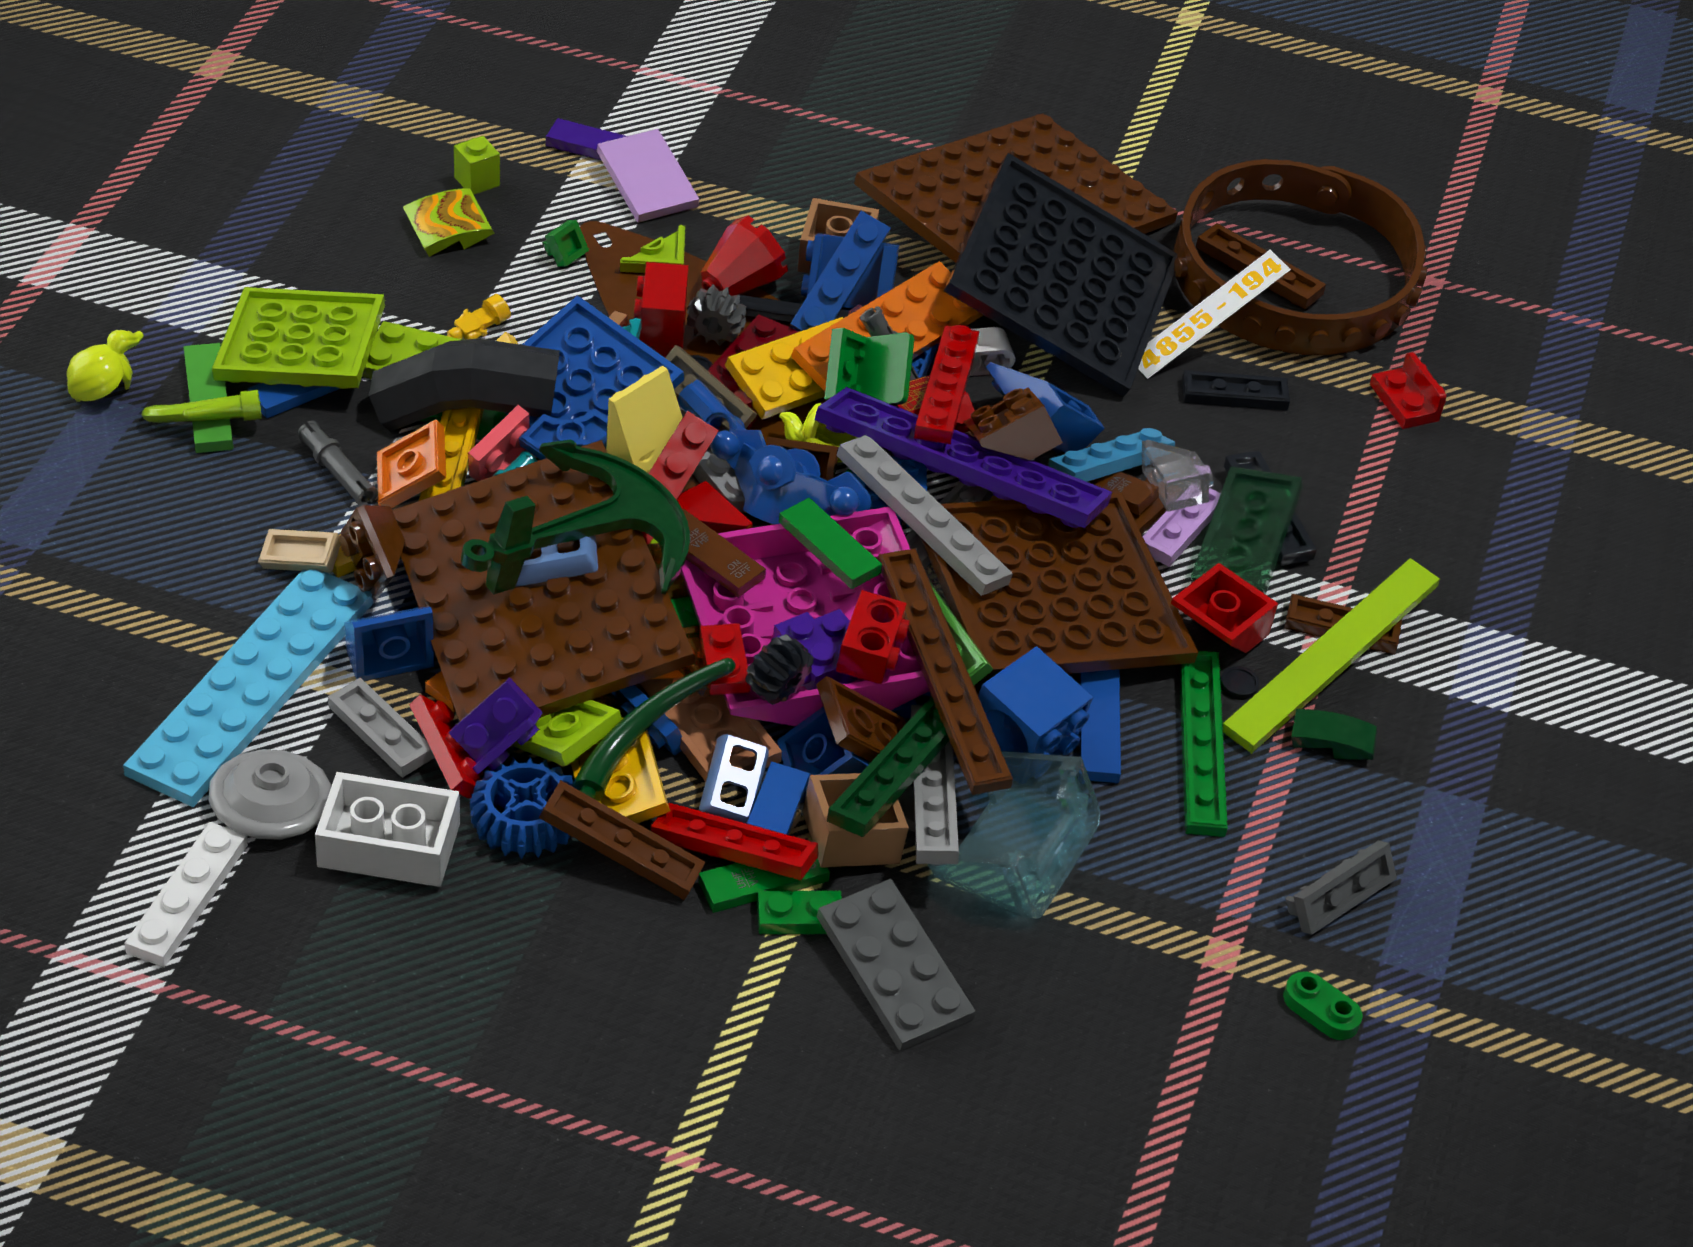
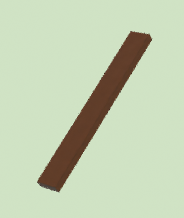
(946, 674)

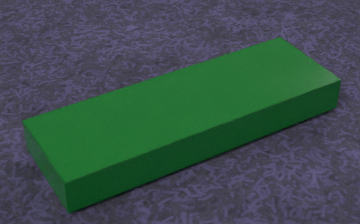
(830, 543)

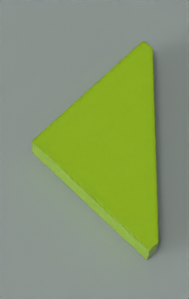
(661, 250)

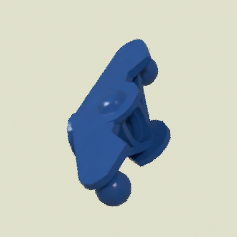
(781, 478)

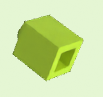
(477, 165)

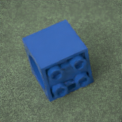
(1035, 706)

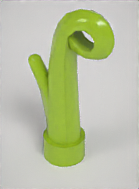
(238, 406)

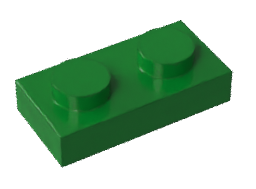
(792, 911)

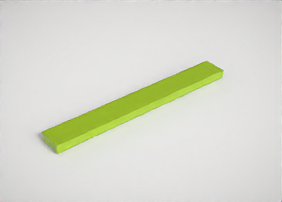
(1330, 655)

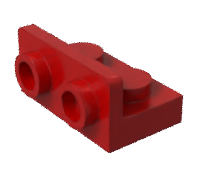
(1410, 393)

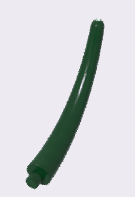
(610, 750)

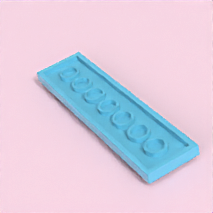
(247, 686)

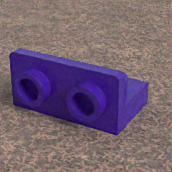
(496, 724)

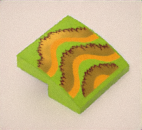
(448, 218)

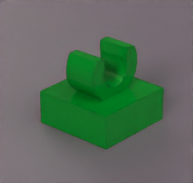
(565, 243)

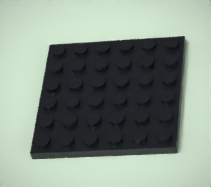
(1063, 274)

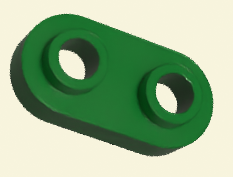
(1320, 1005)

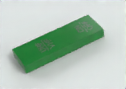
(740, 884)

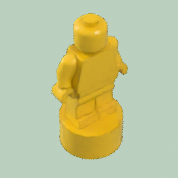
(472, 325)

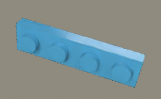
(1107, 457)

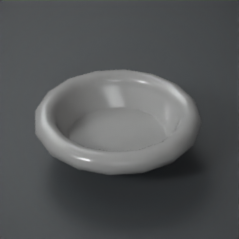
(269, 794)

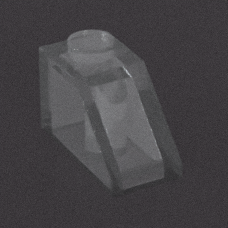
(1177, 473)

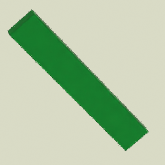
(1203, 746)

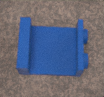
(875, 281)

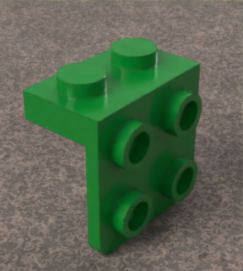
(870, 365)

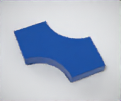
(582, 430)

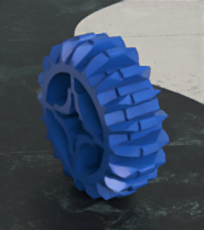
(523, 793)

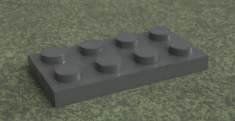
(895, 964)

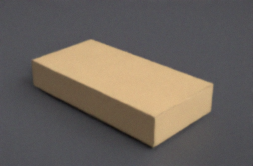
(299, 550)

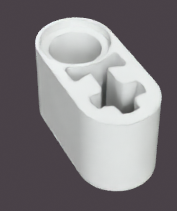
(991, 347)

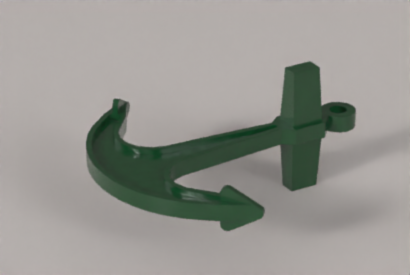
(637, 504)

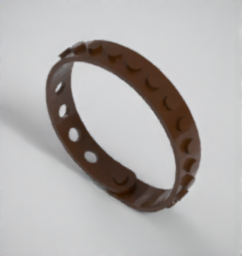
(1327, 191)

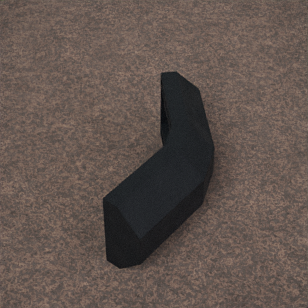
(465, 376)

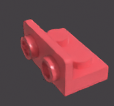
(499, 446)

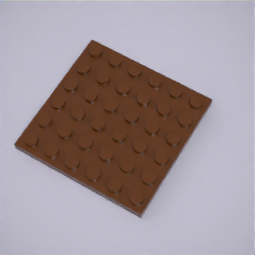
(1073, 591)

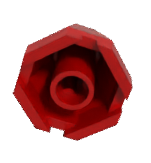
(744, 258)

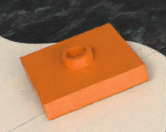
(411, 464)

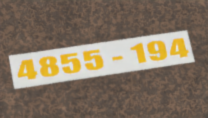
(1211, 312)

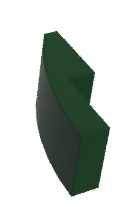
(1344, 734)

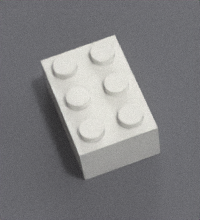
(387, 829)

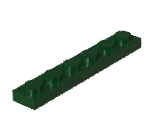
(890, 772)

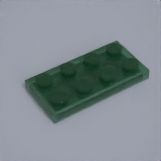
(1249, 525)

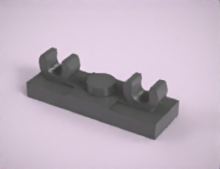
(1343, 887)

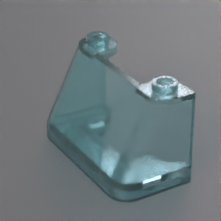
(1027, 835)

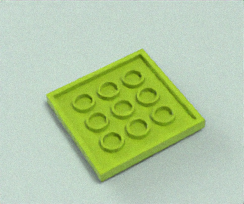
(299, 337)

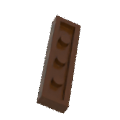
(1239, 253)
(622, 840)

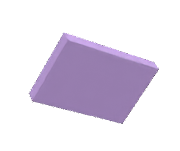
(647, 175)

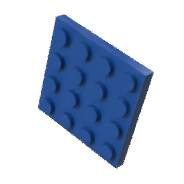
(594, 359)

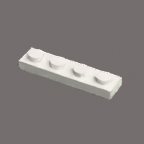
(186, 894)

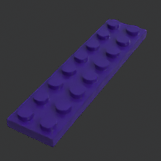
(1005, 475)

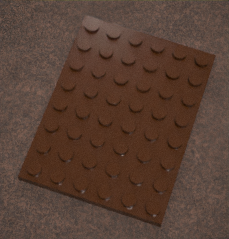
(946, 185)
(552, 637)

